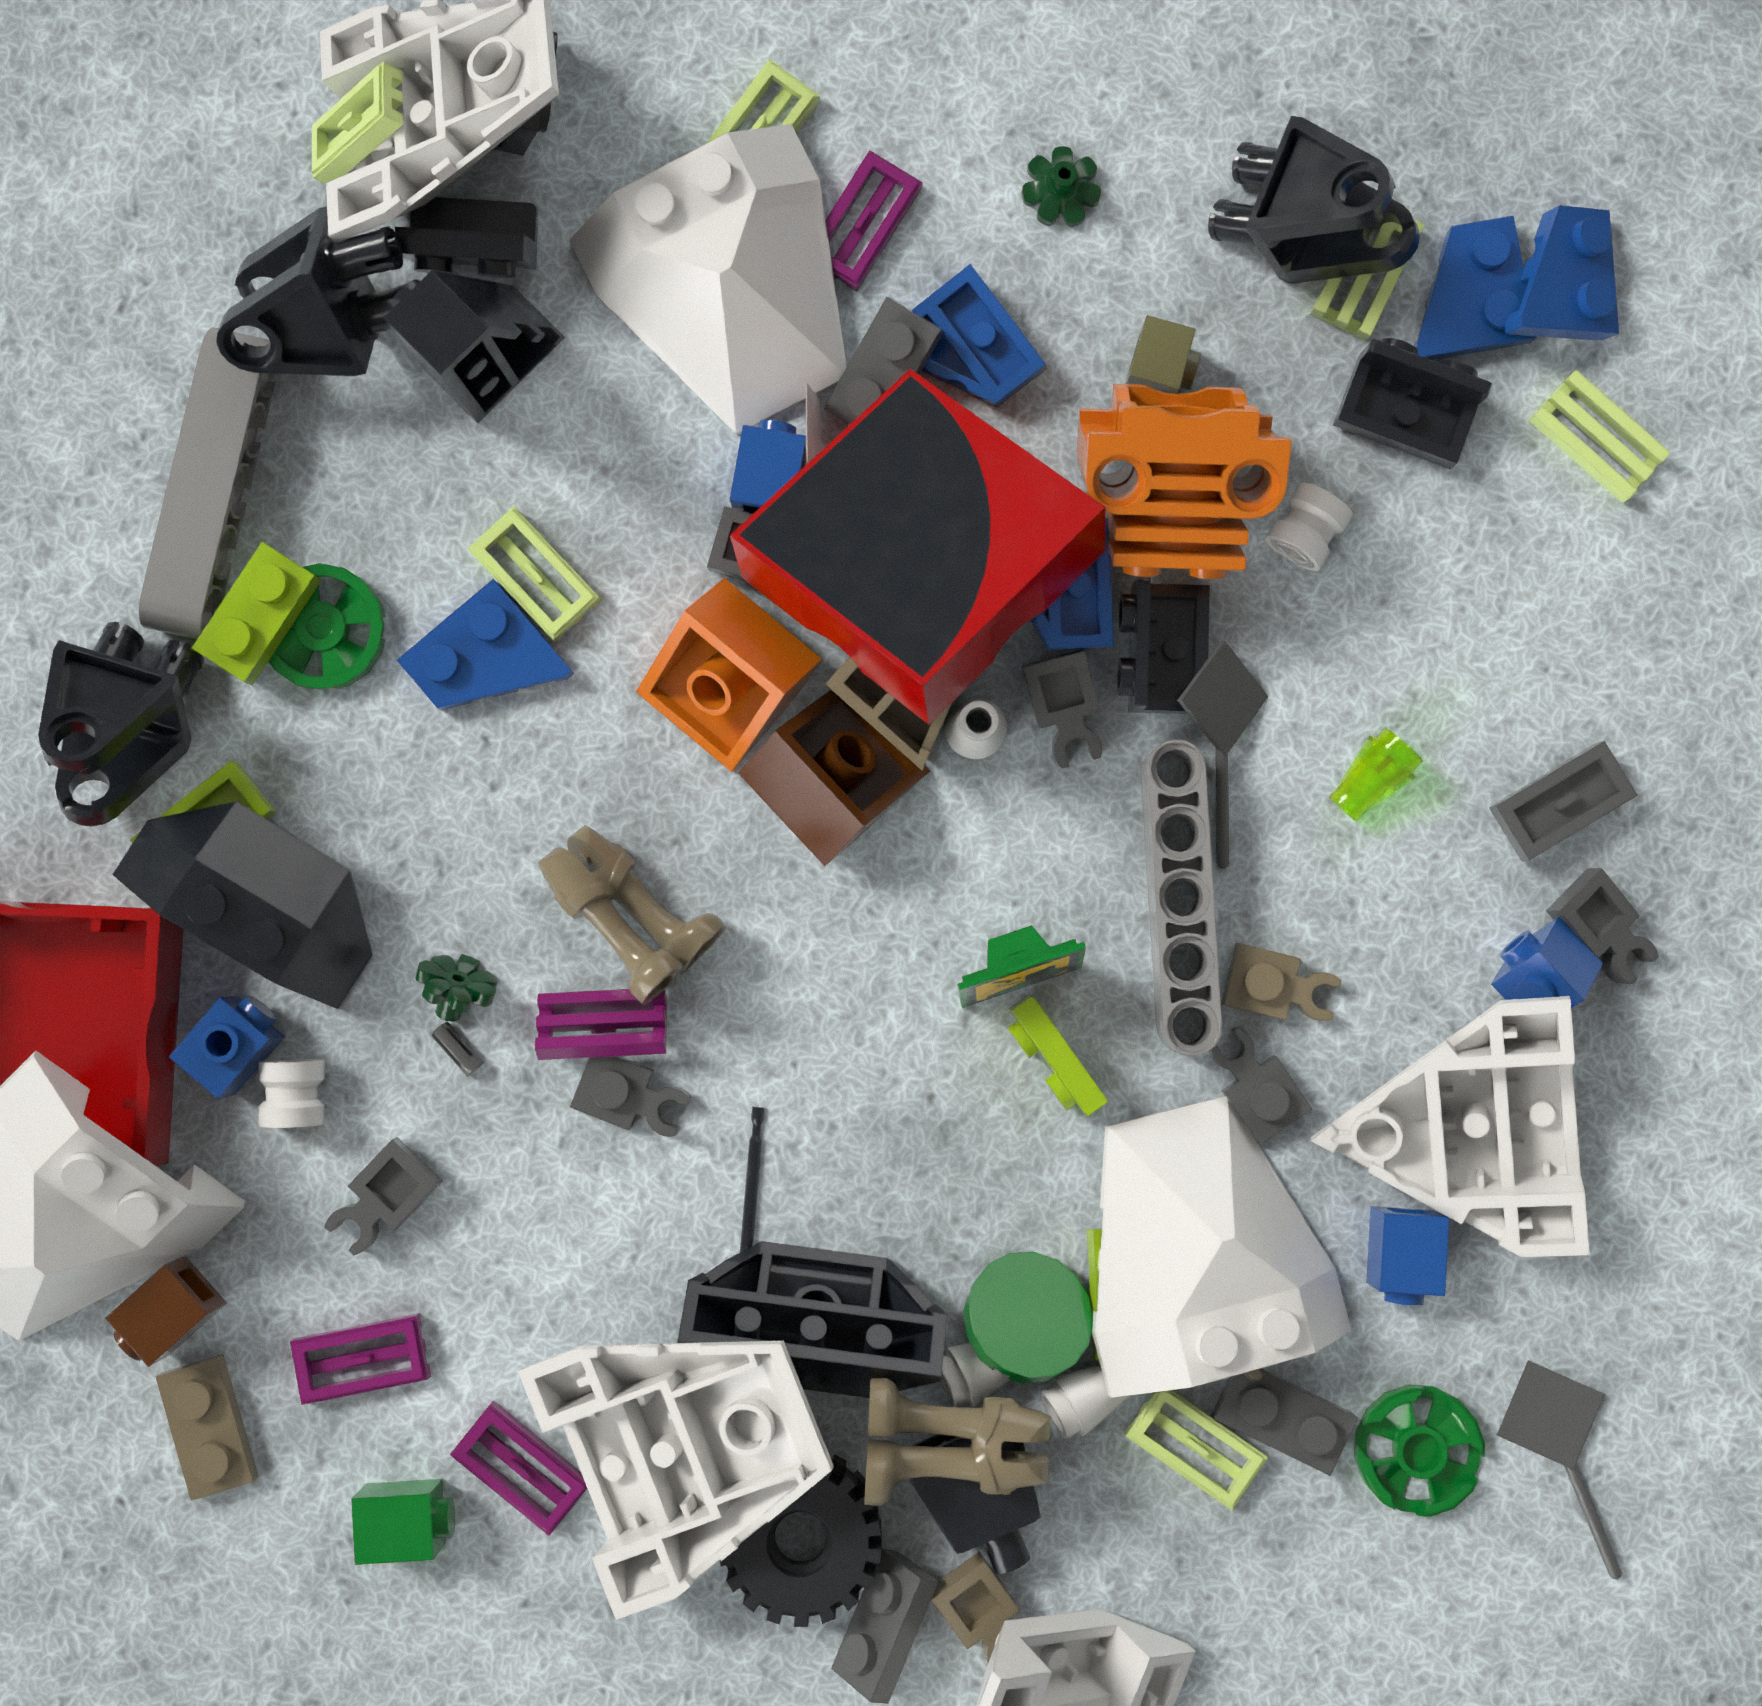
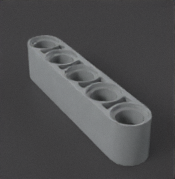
(204, 492)
(1194, 868)

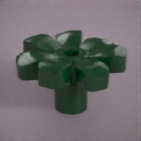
(1061, 187)
(455, 985)

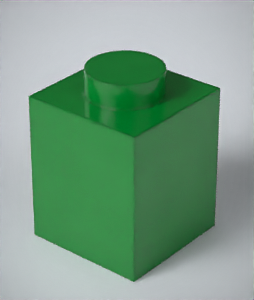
(401, 1521)

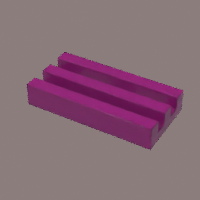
(892, 176)
(601, 1013)
(414, 1348)
(536, 1448)

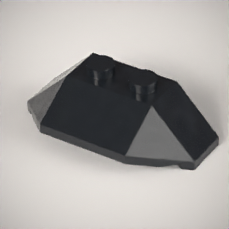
(253, 896)
(833, 1309)

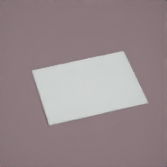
(813, 424)

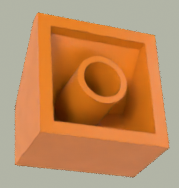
(727, 673)

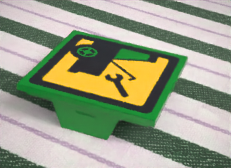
(1018, 962)

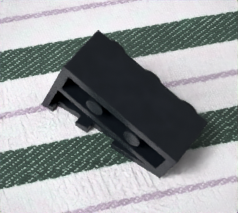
(471, 336)

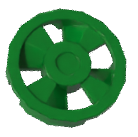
(326, 631)
(1420, 1449)

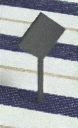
(1222, 705)
(1554, 1420)

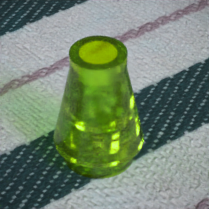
(1375, 774)

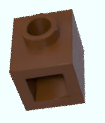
(164, 1312)

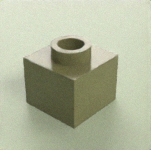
(1164, 356)

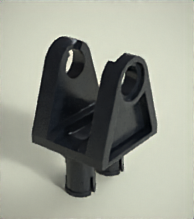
(1314, 207)
(317, 306)
(114, 719)

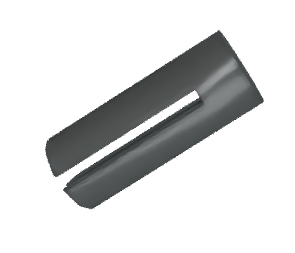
(457, 1048)

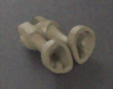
(601, 871)
(983, 1462)

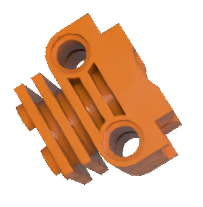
(1178, 486)

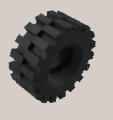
(829, 1578)

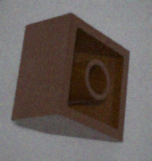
(829, 775)

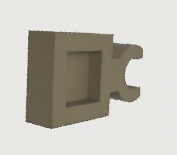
(1269, 982)
(974, 1603)

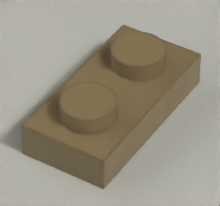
(207, 1427)

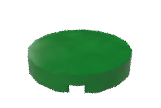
(1028, 1317)

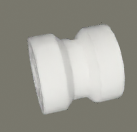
(1309, 526)
(291, 1093)

